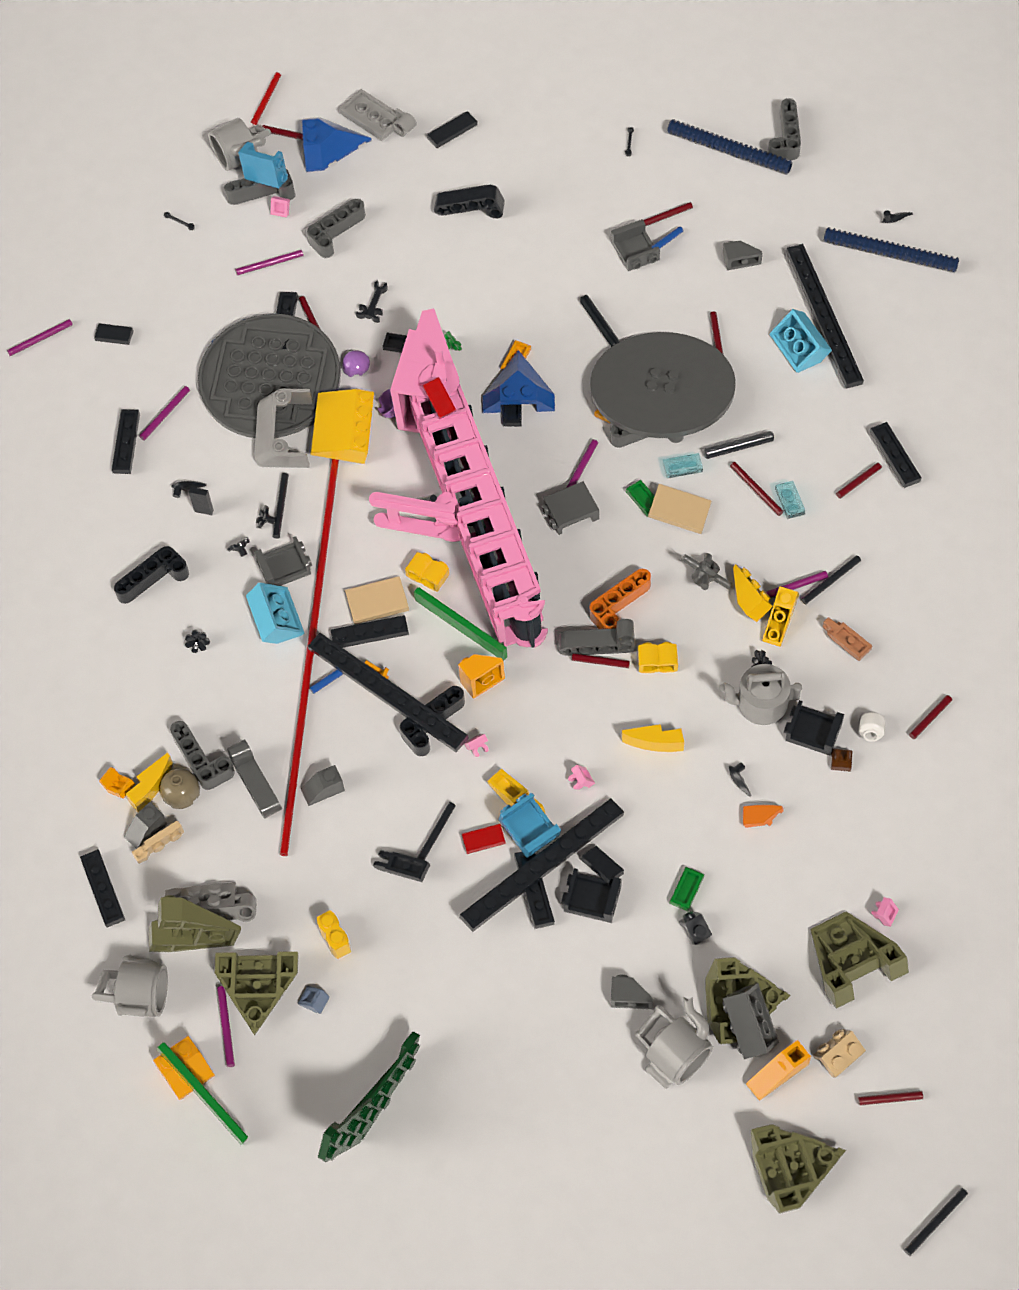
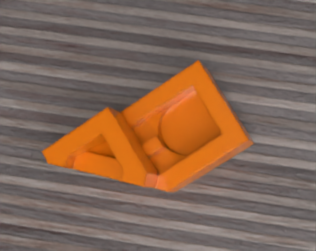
(760, 814)

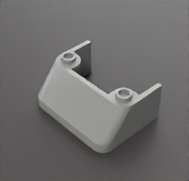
(272, 451)

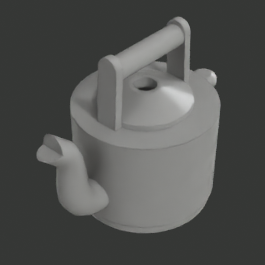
(231, 137)
(763, 694)
(138, 987)
(677, 1047)

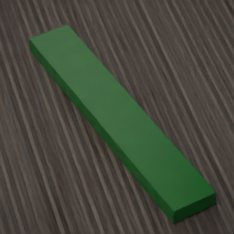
(460, 623)
(202, 1093)

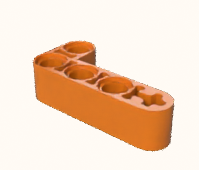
(637, 583)

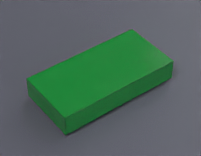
(641, 496)
(686, 889)

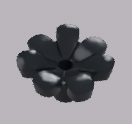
(264, 517)
(240, 547)
(196, 641)
(760, 658)

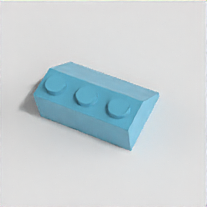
(800, 341)
(274, 613)

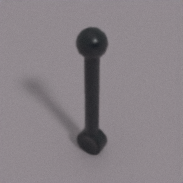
(628, 152)
(190, 226)

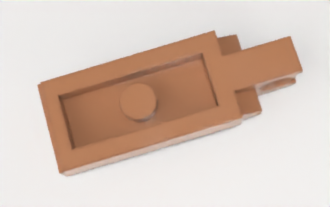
(847, 638)

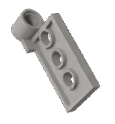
(400, 121)
(234, 907)

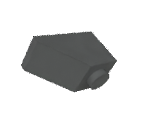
(740, 255)
(323, 785)
(145, 825)
(629, 994)

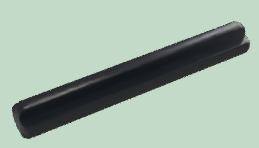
(599, 320)
(739, 444)

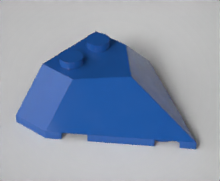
(327, 142)
(518, 385)

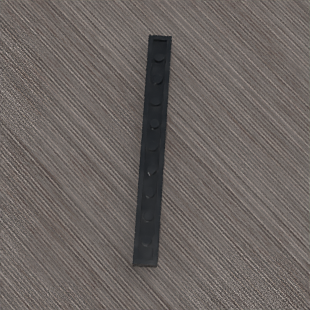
(824, 316)
(388, 692)
(541, 865)

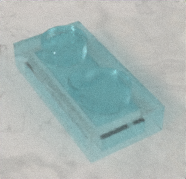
(682, 465)
(790, 499)

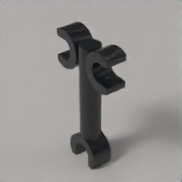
(372, 311)

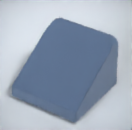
(314, 999)

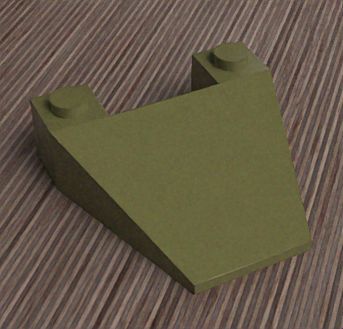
(189, 927)
(850, 950)

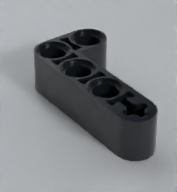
(471, 199)
(128, 589)
(451, 700)

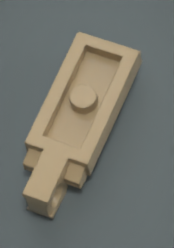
(158, 841)

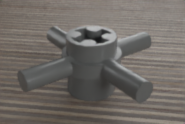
(705, 572)

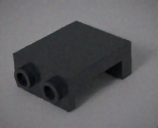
(813, 729)
(591, 896)

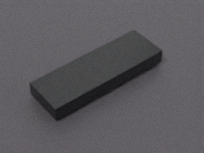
(452, 129)

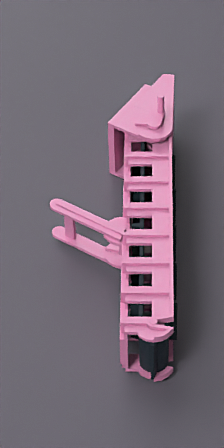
(445, 440)

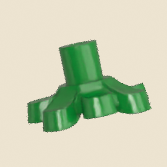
(451, 343)

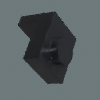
(695, 927)

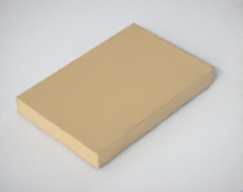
(679, 508)
(377, 600)

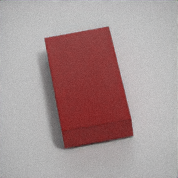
(439, 398)
(483, 838)

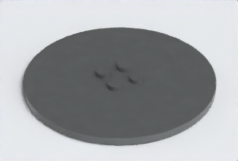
(250, 364)
(662, 385)

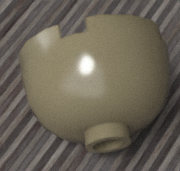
(179, 788)

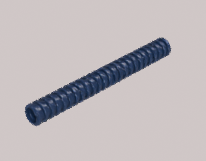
(729, 146)
(891, 249)

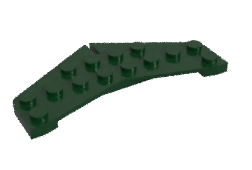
(356, 1125)

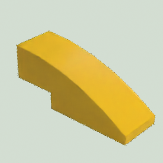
(654, 739)
(149, 782)
(508, 788)

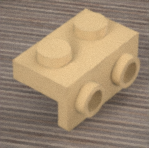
(839, 1052)

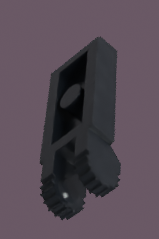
(402, 865)

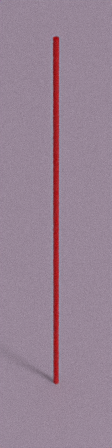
(309, 660)

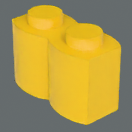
(427, 571)
(657, 658)
(333, 934)

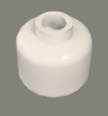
(872, 726)

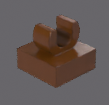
(841, 760)

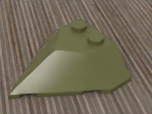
(728, 976)
(256, 982)
(790, 1165)

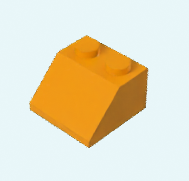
(480, 673)
(192, 1059)

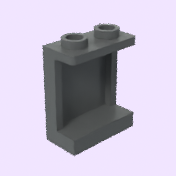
(634, 245)
(570, 506)
(284, 563)

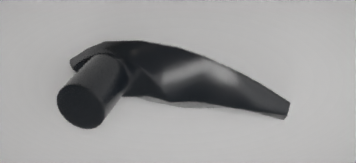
(890, 218)
(185, 485)
(738, 779)

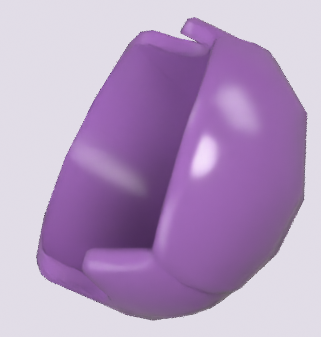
(355, 363)
(387, 407)

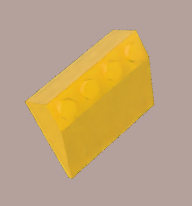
(343, 425)

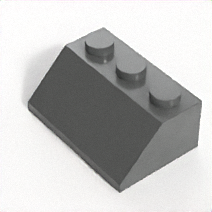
(750, 1021)

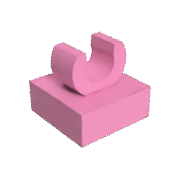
(280, 206)
(476, 742)
(582, 776)
(886, 912)

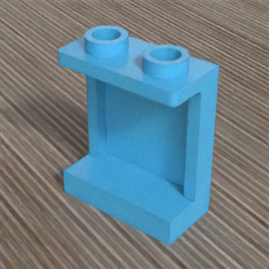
(263, 167)
(528, 825)

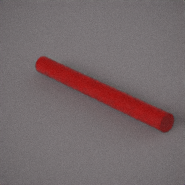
(265, 99)

